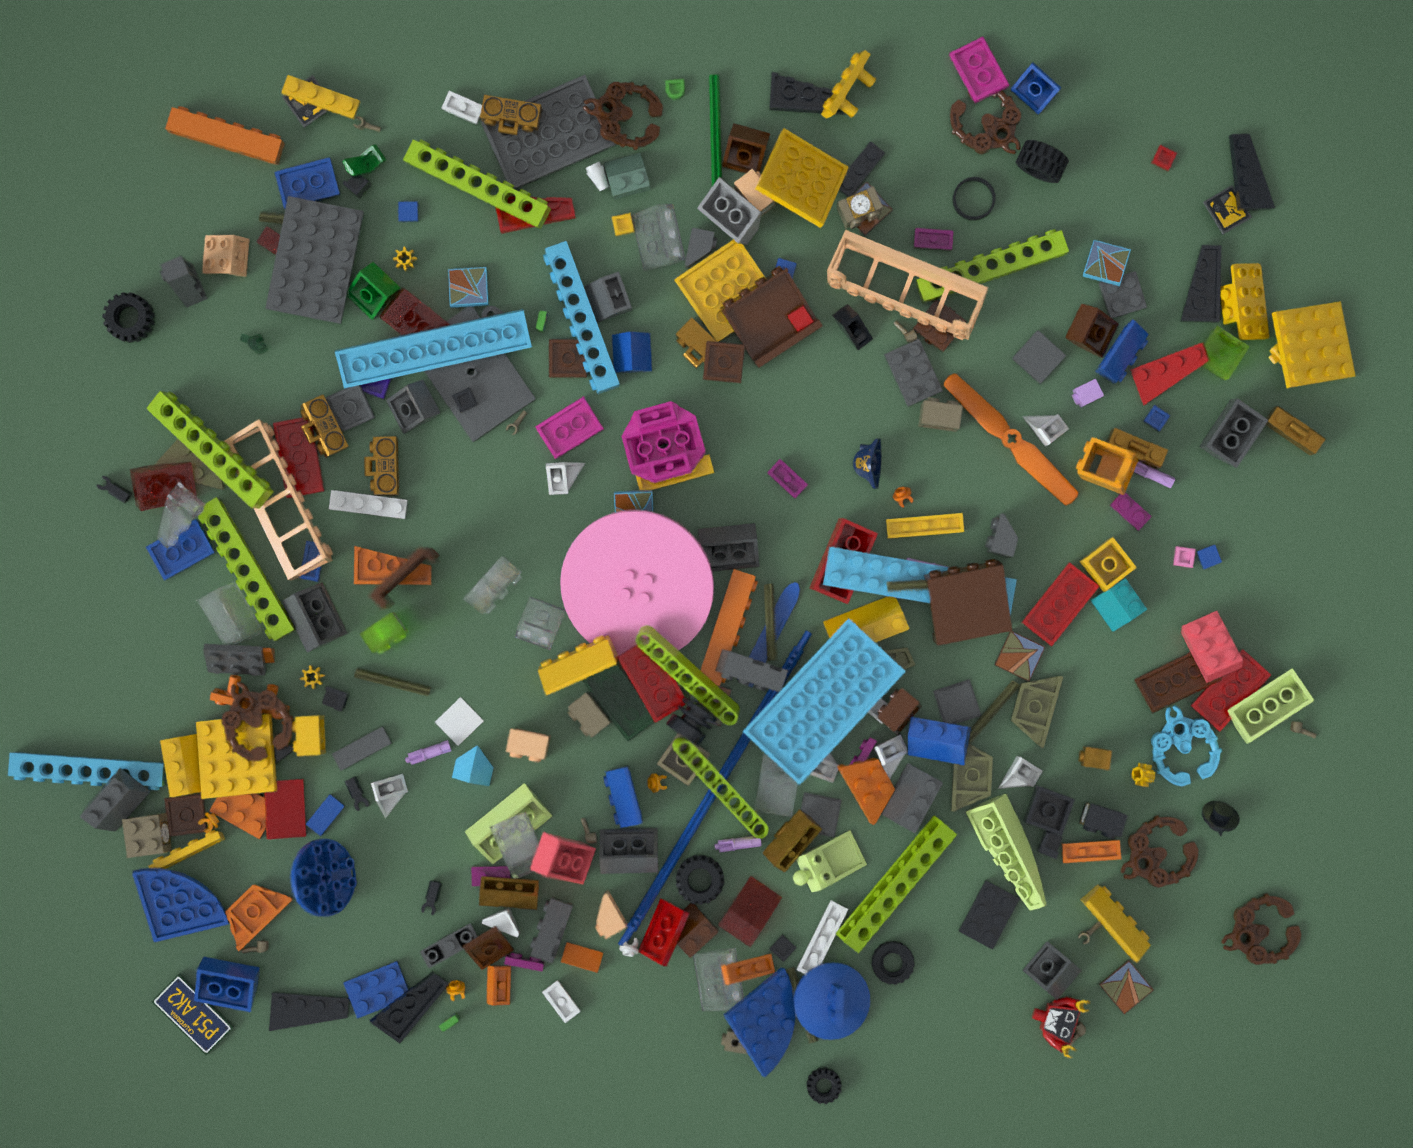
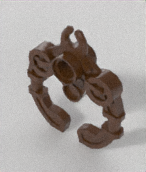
(619, 112)
(992, 125)
(253, 716)
(1154, 856)
(1255, 933)

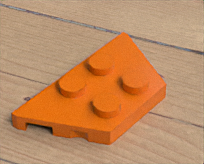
(869, 786)
(253, 912)

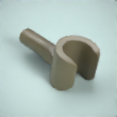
(364, 124)
(909, 336)
(517, 422)
(1297, 727)
(590, 837)
(1088, 933)
(262, 946)
(1080, 1031)

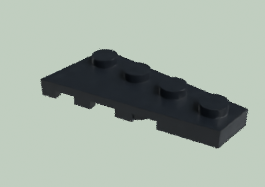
(797, 96)
(1249, 180)
(1204, 291)
(304, 1009)
(408, 1009)

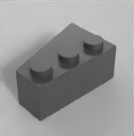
(183, 280)
(750, 671)
(551, 929)

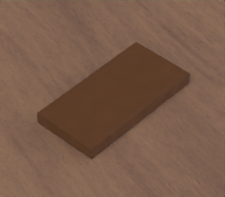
(1172, 682)

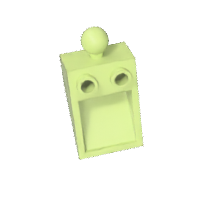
(829, 862)

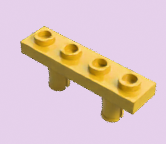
(840, 90)

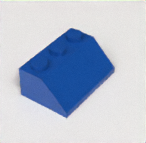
(1123, 352)
(938, 740)
(623, 797)
(226, 984)

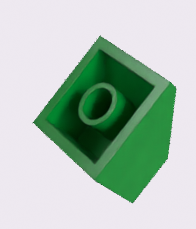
(372, 290)

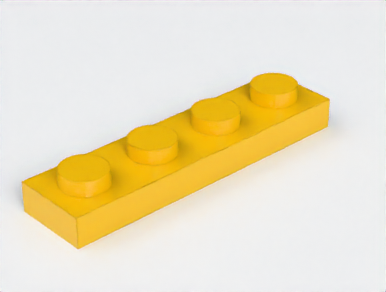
(320, 97)
(702, 469)
(924, 525)
(194, 847)

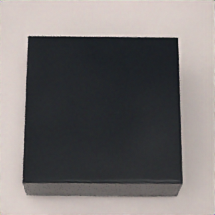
(465, 400)
(782, 947)

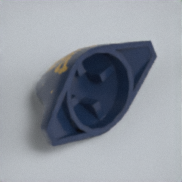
(868, 462)

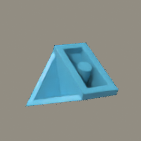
(473, 768)

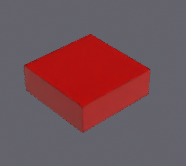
(1164, 157)
(800, 318)

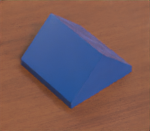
(1035, 88)
(631, 352)

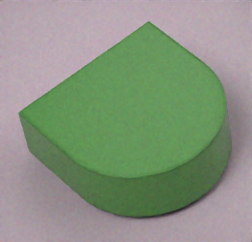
(675, 88)

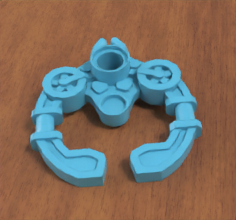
(1182, 740)

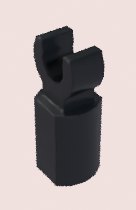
(115, 490)
(356, 792)
(432, 895)

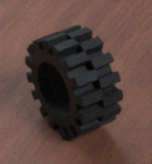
(821, 1074)

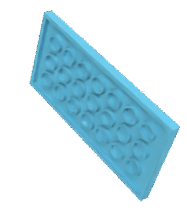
(824, 701)

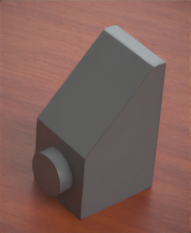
(699, 246)

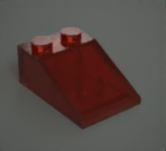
(410, 315)
(154, 483)
(750, 911)

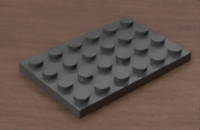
(563, 136)
(314, 260)

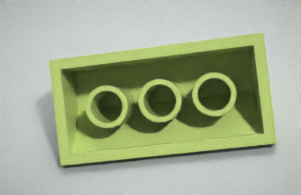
(1270, 706)
(518, 802)

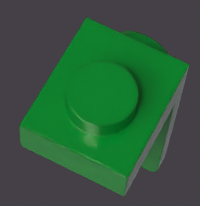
(365, 163)

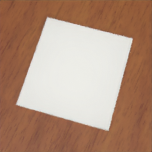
(459, 721)

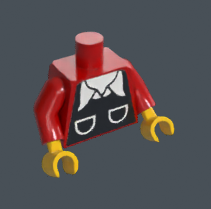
(1059, 1022)

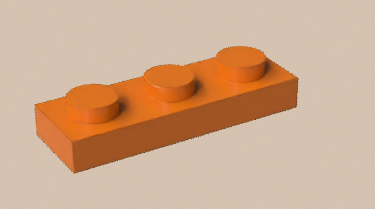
(1091, 851)
(748, 969)

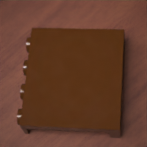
(762, 319)
(380, 593)
(968, 602)

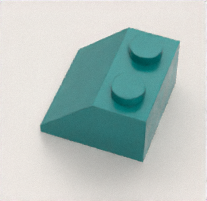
(1119, 605)

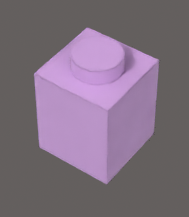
(1087, 393)

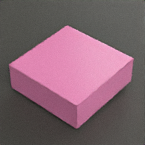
(1184, 557)

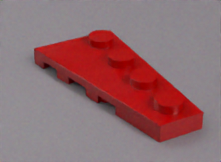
(561, 210)
(1159, 375)

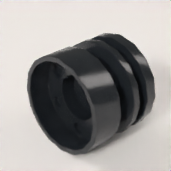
(691, 721)

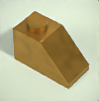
(1095, 758)

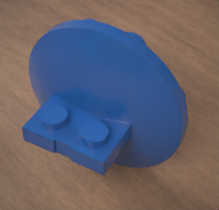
(323, 877)
(832, 1000)

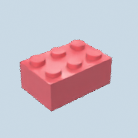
(1211, 646)
(563, 858)

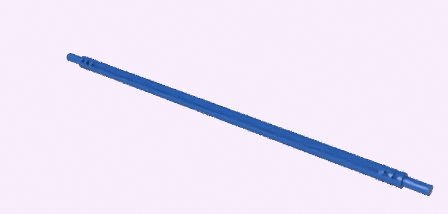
(706, 803)

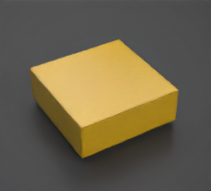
(623, 224)

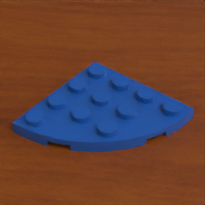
(177, 903)
(765, 1021)

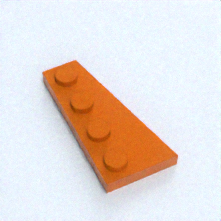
(375, 567)

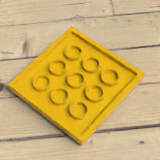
(802, 178)
(716, 280)
(1313, 344)
(229, 773)

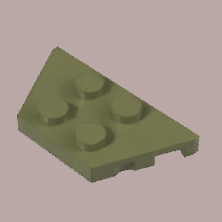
(202, 474)
(1036, 707)
(972, 780)

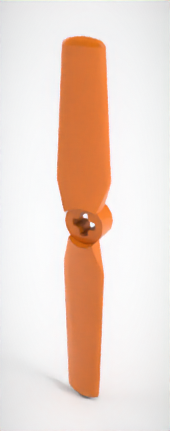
(1025, 453)

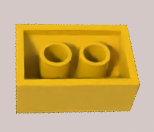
(181, 765)

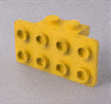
(1245, 302)

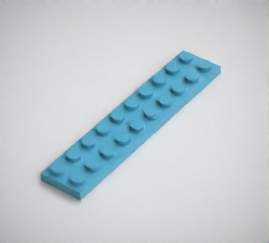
(433, 348)
(871, 572)

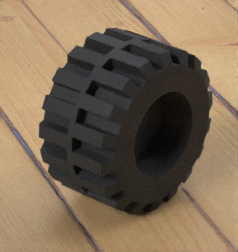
(1042, 161)
(113, 313)
(687, 891)

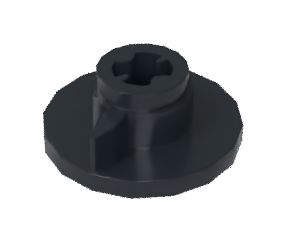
(1220, 816)

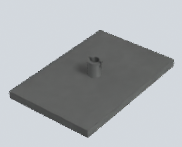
(494, 384)

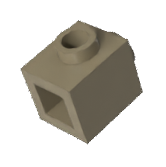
(732, 1043)

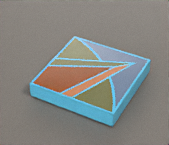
(1106, 262)
(468, 287)
(633, 500)

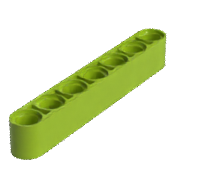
(692, 683)
(726, 794)

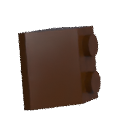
(745, 149)
(1092, 330)
(899, 710)
(696, 931)

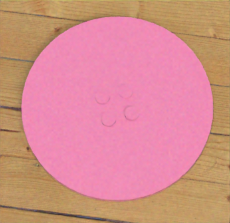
(634, 574)

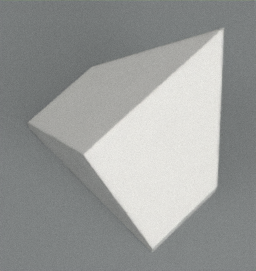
(1047, 427)
(562, 476)
(891, 753)
(826, 769)
(1020, 774)
(389, 792)
(504, 921)

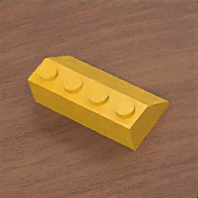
(877, 619)
(577, 664)
(1116, 923)

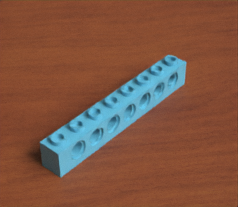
(561, 252)
(18, 768)

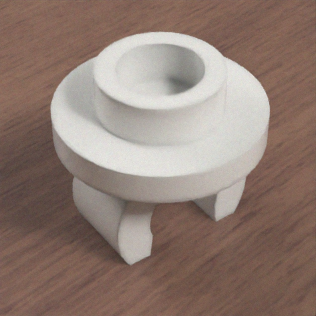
(630, 950)

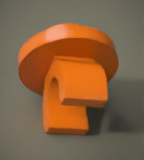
(902, 493)

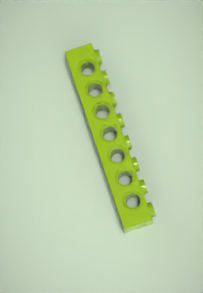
(415, 157)
(1057, 249)
(161, 407)
(284, 626)
(896, 884)

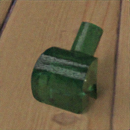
(254, 343)

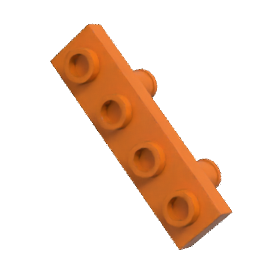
(224, 697)

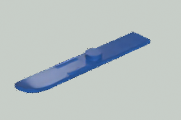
(782, 610)

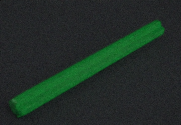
(715, 127)

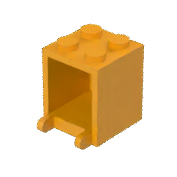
(1114, 468)

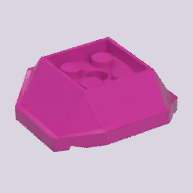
(658, 426)

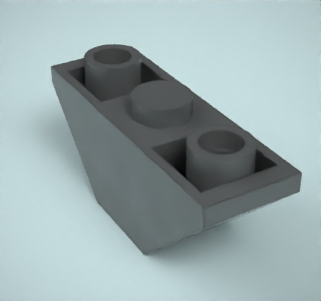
(448, 945)

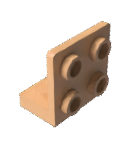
(225, 255)

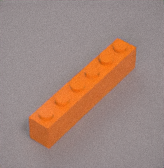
(224, 135)
(728, 622)

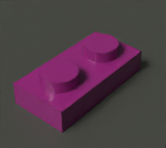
(933, 239)
(787, 478)
(1130, 511)
(866, 747)
(488, 871)
(517, 960)

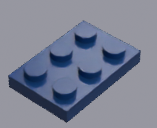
(308, 181)
(187, 551)
(376, 989)

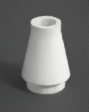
(597, 175)

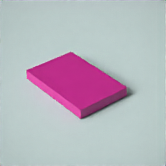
(979, 70)
(569, 428)

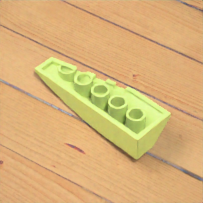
(1006, 841)

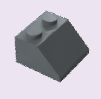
(413, 406)
(1052, 970)

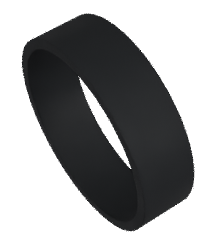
(979, 180)

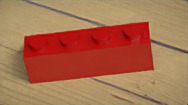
(849, 537)

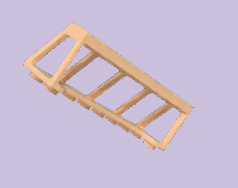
(914, 267)
(276, 542)

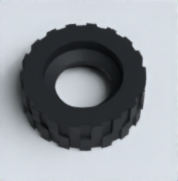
(907, 962)

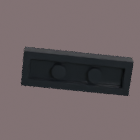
(861, 169)

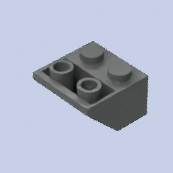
(608, 297)
(1003, 537)

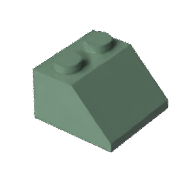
(627, 176)

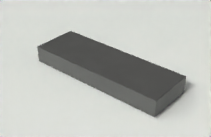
(361, 748)

